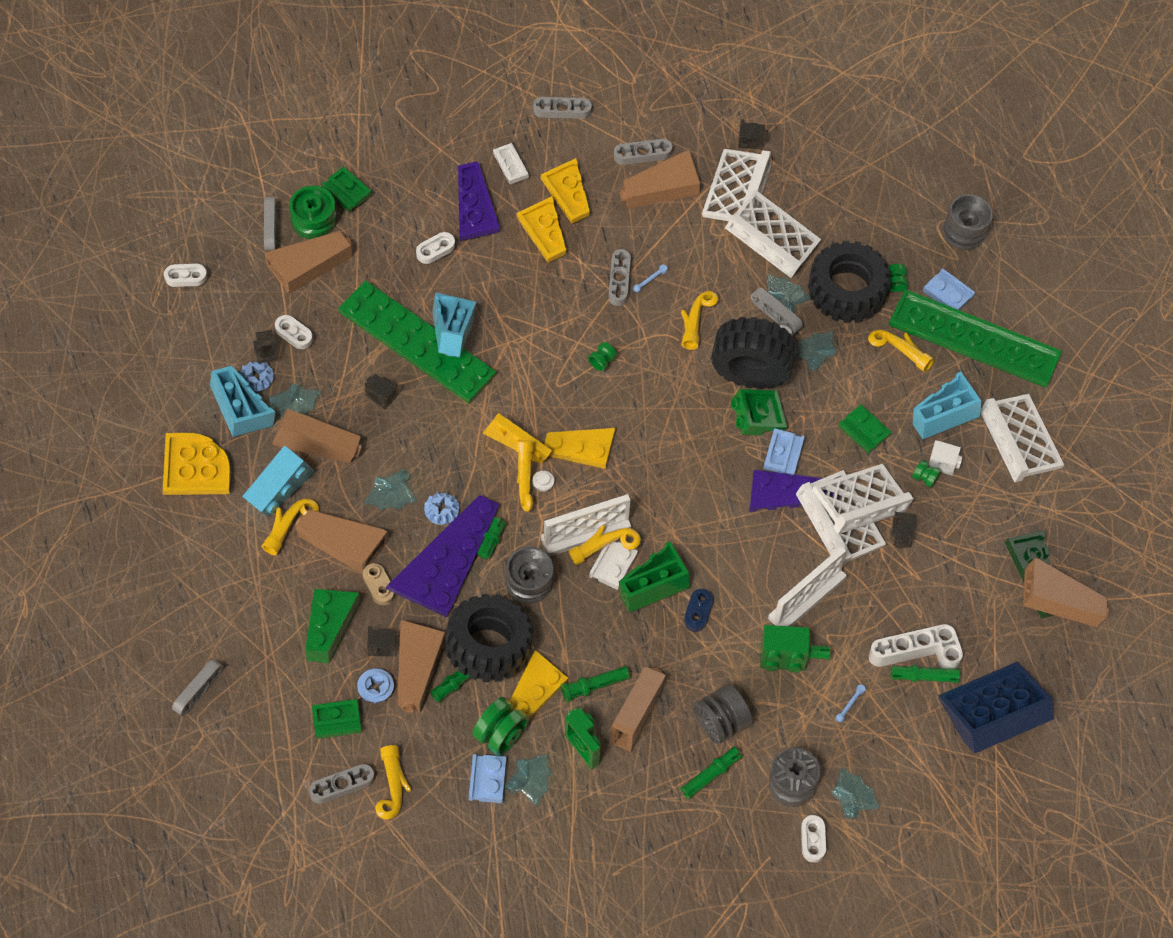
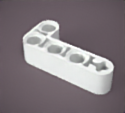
(881, 655)

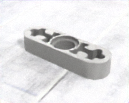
(577, 113)
(648, 145)
(269, 223)
(614, 284)
(776, 310)
(197, 687)
(359, 783)

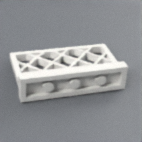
(757, 182)
(764, 243)
(1004, 438)
(874, 511)
(823, 522)
(574, 532)
(810, 591)

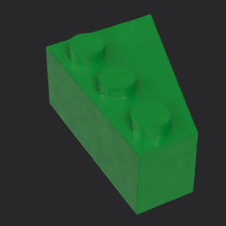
(654, 580)
(328, 621)

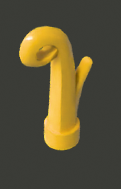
(691, 323)
(907, 347)
(524, 450)
(282, 524)
(599, 541)
(395, 776)

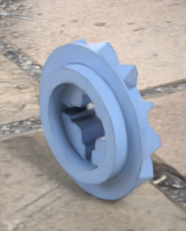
(264, 371)
(446, 515)
(379, 677)

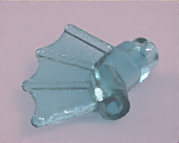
(786, 292)
(816, 349)
(295, 399)
(390, 492)
(530, 778)
(853, 794)

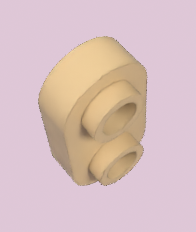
(376, 583)

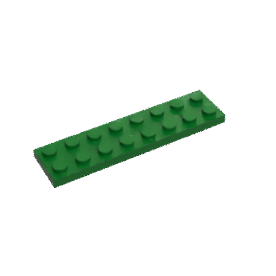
(975, 338)
(415, 341)

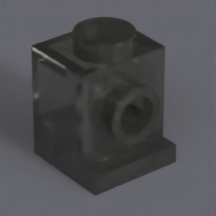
(752, 135)
(265, 346)
(381, 390)
(903, 529)
(382, 642)

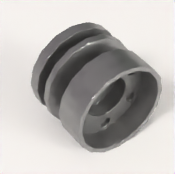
(967, 222)
(529, 563)
(722, 713)
(789, 788)

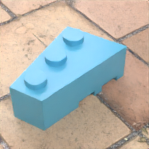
(452, 322)
(238, 402)
(947, 408)
(278, 481)

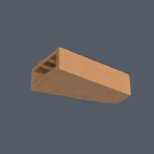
(662, 183)
(308, 259)
(316, 437)
(342, 539)
(1061, 595)
(418, 659)
(637, 708)

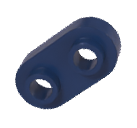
(698, 608)

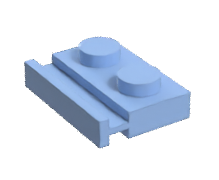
(948, 290)
(783, 452)
(487, 778)

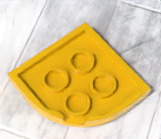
(194, 466)

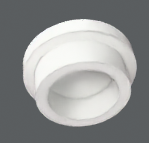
(543, 481)

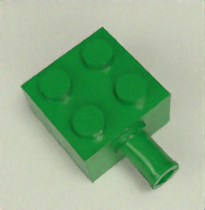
(788, 648)

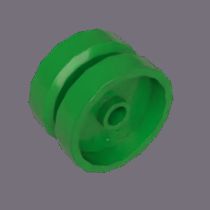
(312, 212)
(500, 726)

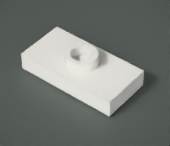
(510, 163)

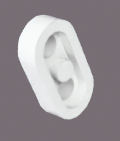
(434, 247)
(185, 275)
(294, 333)
(813, 840)

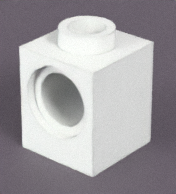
(945, 457)

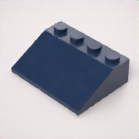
(997, 707)

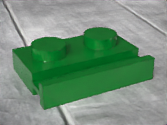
(347, 189)
(864, 429)
(336, 719)

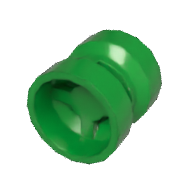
(897, 279)
(604, 354)
(927, 474)

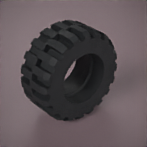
(849, 259)
(753, 353)
(486, 661)

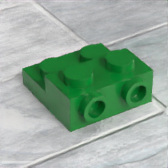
(758, 411)
(579, 732)

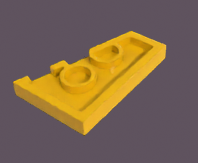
(567, 190)
(543, 228)
(508, 433)
(581, 446)
(537, 685)

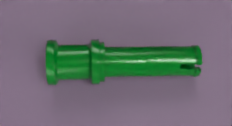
(585, 686)

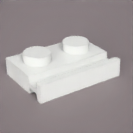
(613, 564)

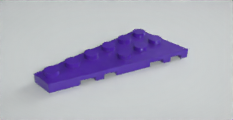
(442, 566)

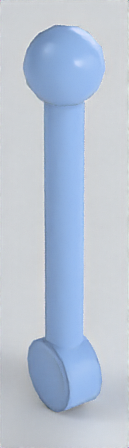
(662, 270)
(859, 691)

